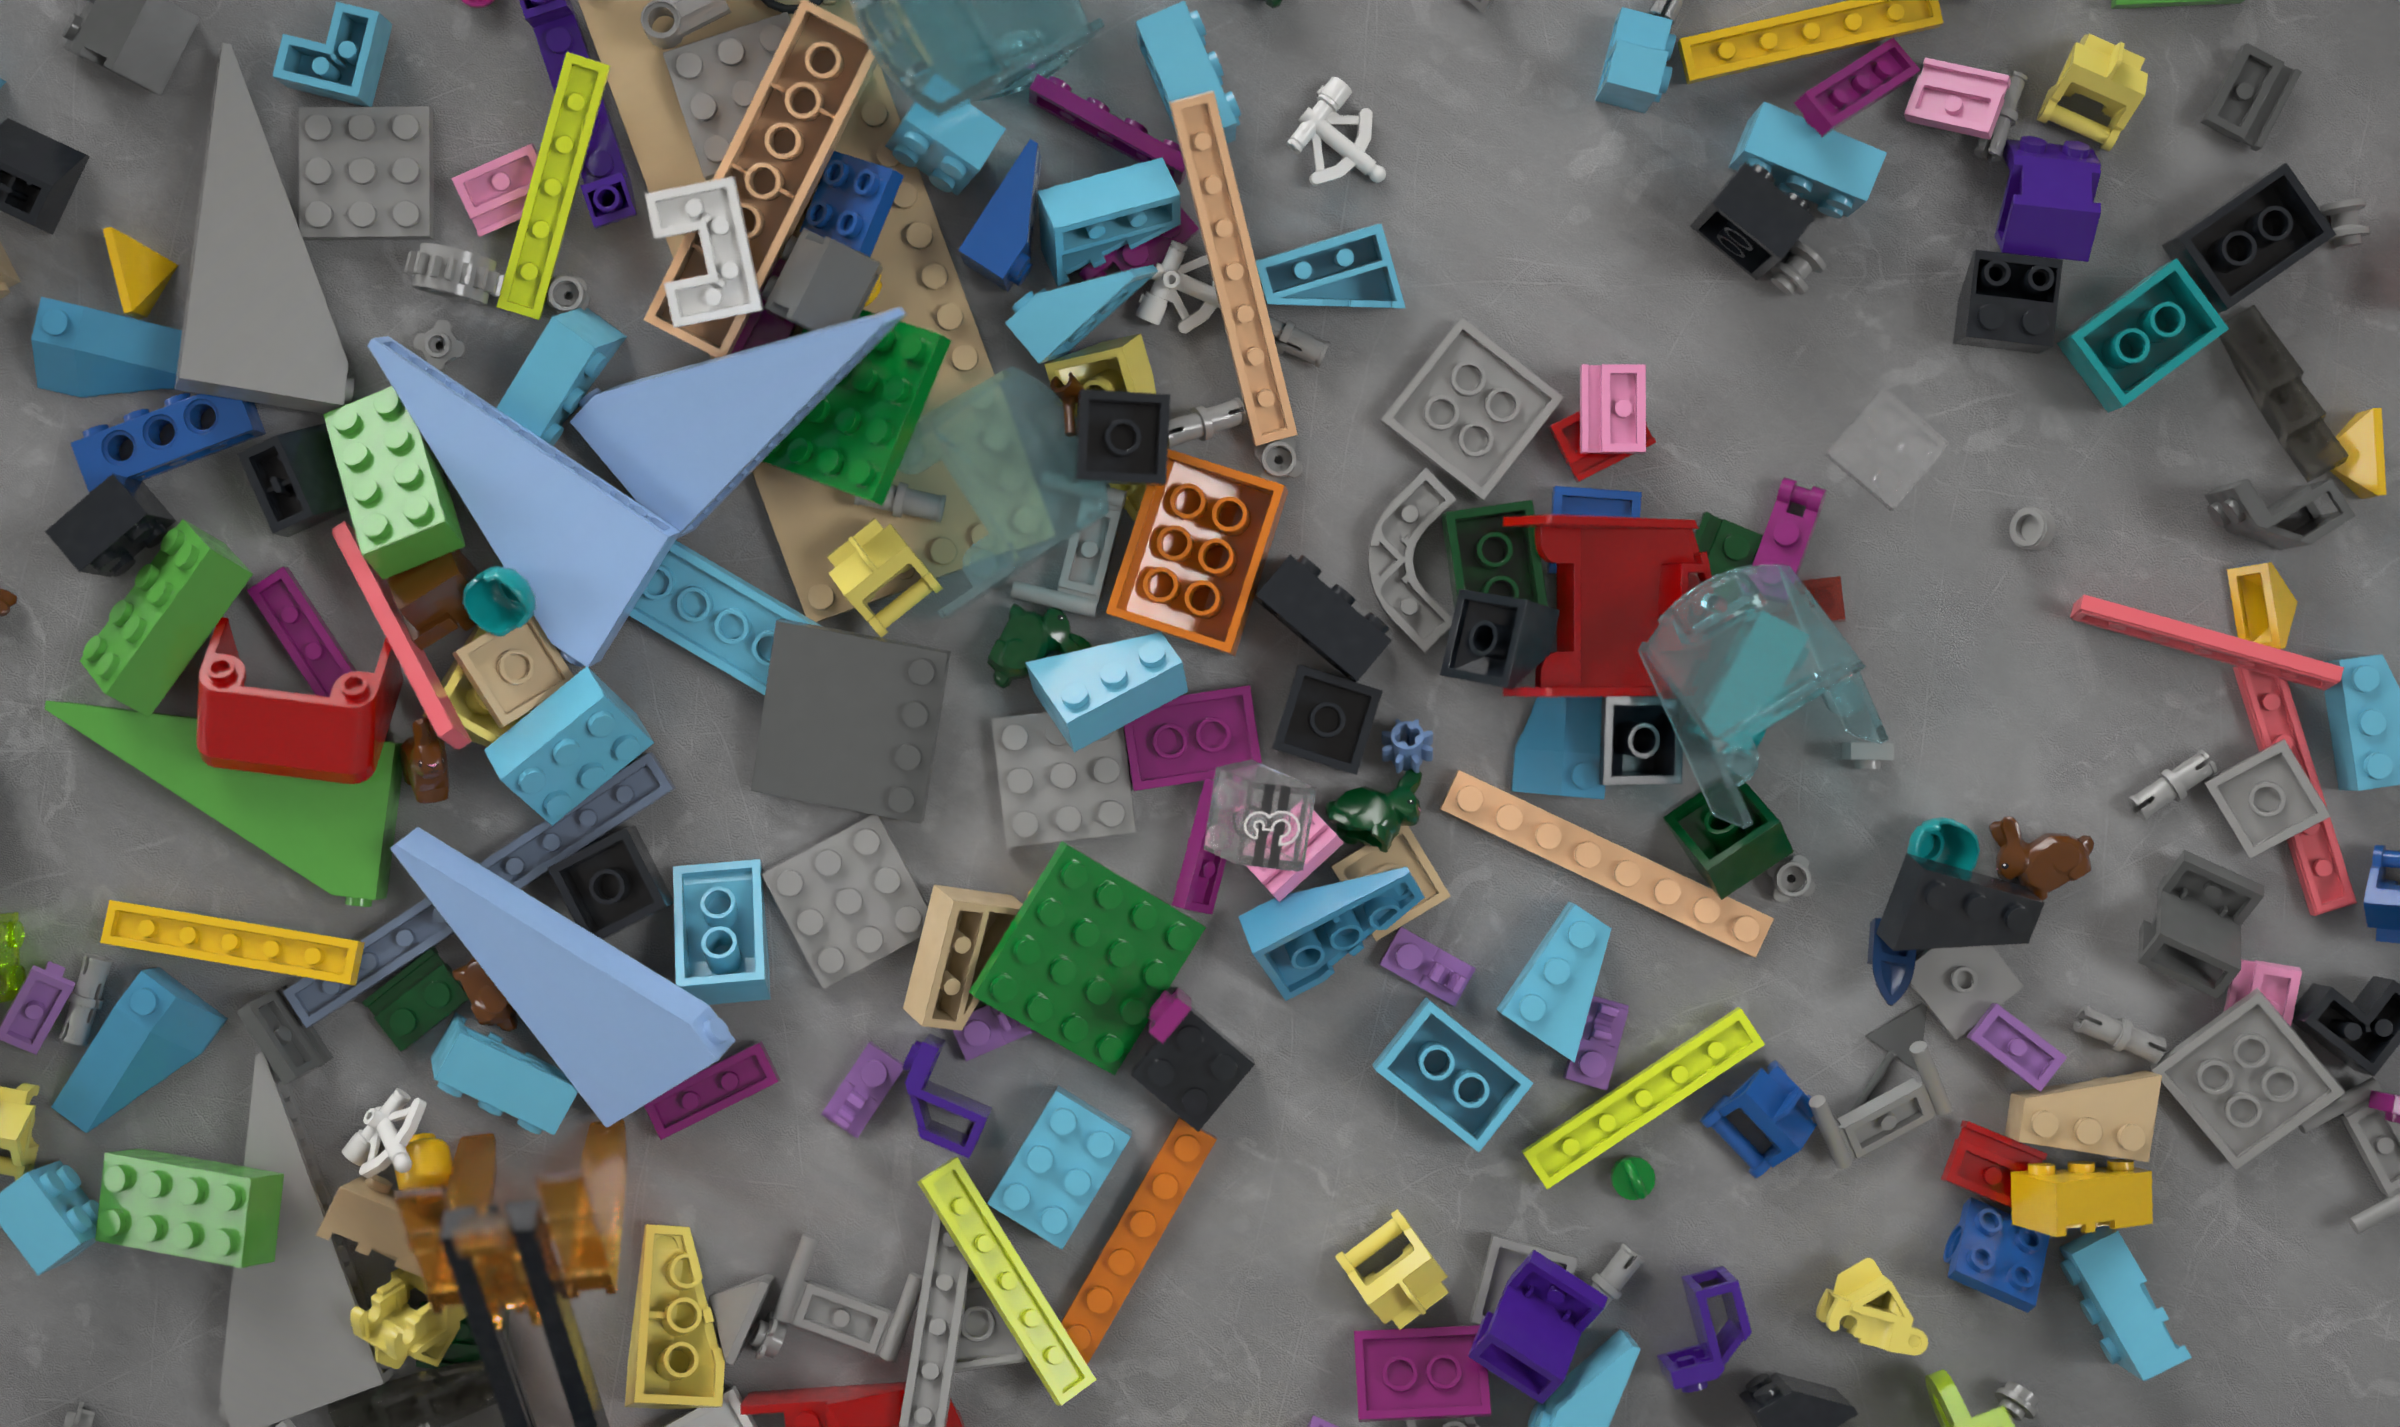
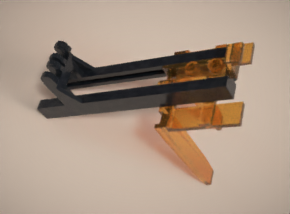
(509, 1260)

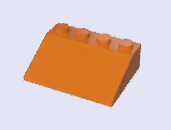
(1198, 552)

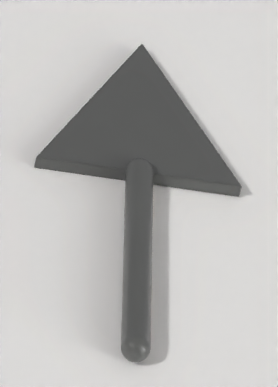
(1896, 1039)

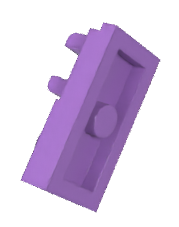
(1427, 966)
(36, 1007)
(987, 1031)
(1598, 1044)
(2016, 1047)
(863, 1089)

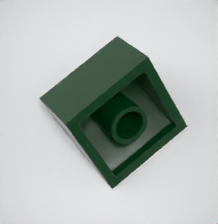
(1726, 852)

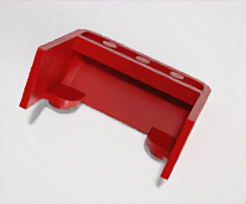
(290, 731)

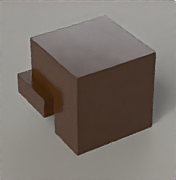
(433, 597)

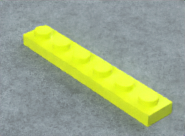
(553, 185)
(1643, 1097)
(1006, 1281)

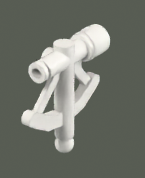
(1317, 126)
(1169, 280)
(380, 1127)

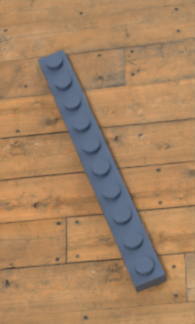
(517, 863)

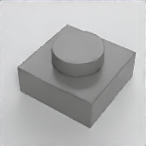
(1867, 754)

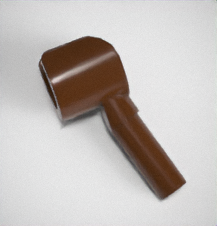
(1069, 396)

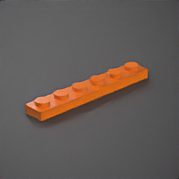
(1136, 1236)

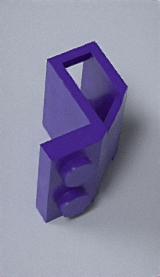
(2049, 199)
(920, 1065)
(1536, 1326)
(1697, 1364)

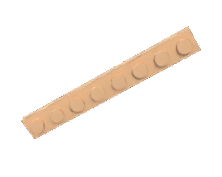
(1233, 267)
(1606, 863)

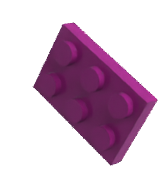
(1192, 738)
(1419, 1374)

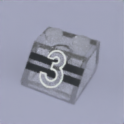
(1259, 817)

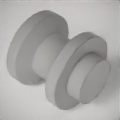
(2346, 222)
(1791, 275)

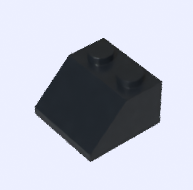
(1794, 1403)

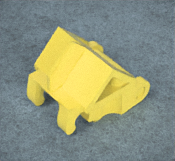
(2104, 75)
(871, 562)
(16, 1126)
(1406, 1284)
(1871, 1310)
(402, 1331)

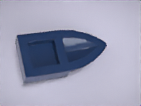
(1890, 968)

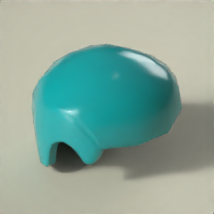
(499, 600)
(1945, 842)

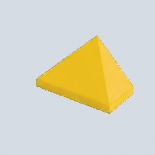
(138, 272)
(2366, 461)
(2261, 604)

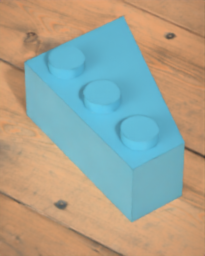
(1103, 213)
(560, 371)
(1107, 685)

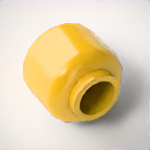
(430, 1163)

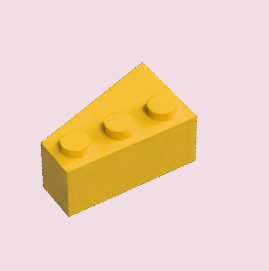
(2081, 1196)

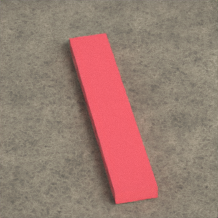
(2206, 643)
(411, 658)
(2316, 848)

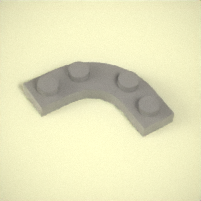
(1392, 560)

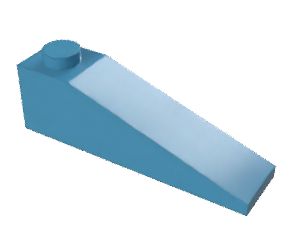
(1560, 748)
(1318, 926)
(141, 1043)

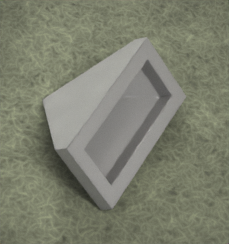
(736, 1313)

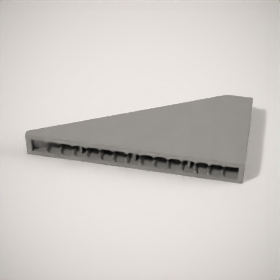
(253, 298)
(291, 1317)

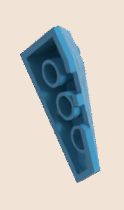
(101, 352)

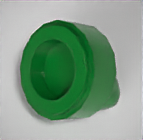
(1632, 1177)

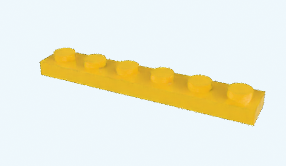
(1803, 35)
(232, 942)

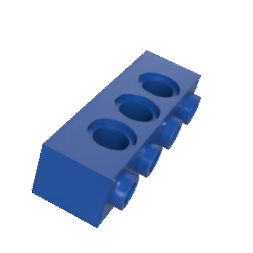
(99, 449)

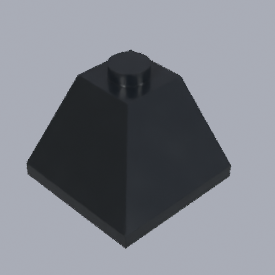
(1497, 638)
(1638, 743)

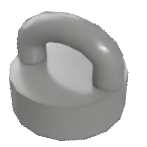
(2032, 528)

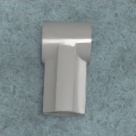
(687, 16)

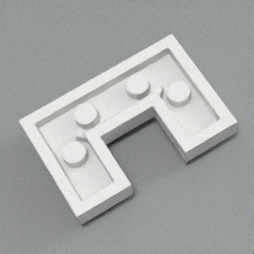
(731, 278)

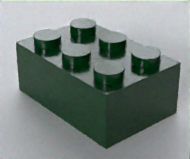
(1493, 557)

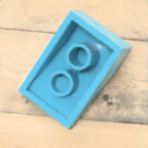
(1061, 318)
(721, 932)
(1591, 1389)

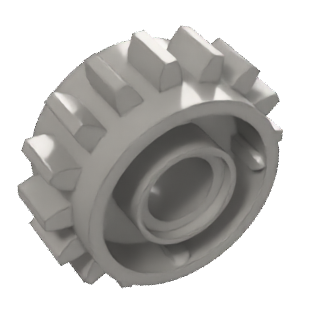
(454, 274)

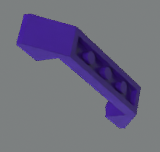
(604, 172)

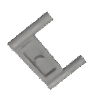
(1084, 565)
(1885, 1115)
(2377, 1143)
(841, 1314)

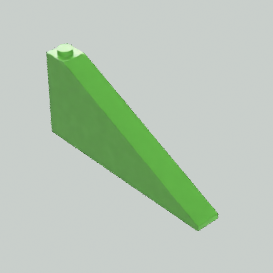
(317, 828)

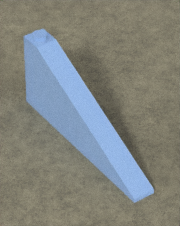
(704, 427)
(541, 511)
(593, 1008)

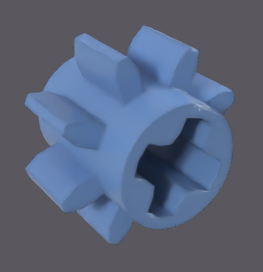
(1407, 745)

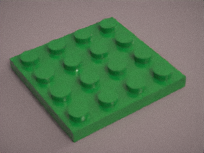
(868, 418)
(1087, 958)

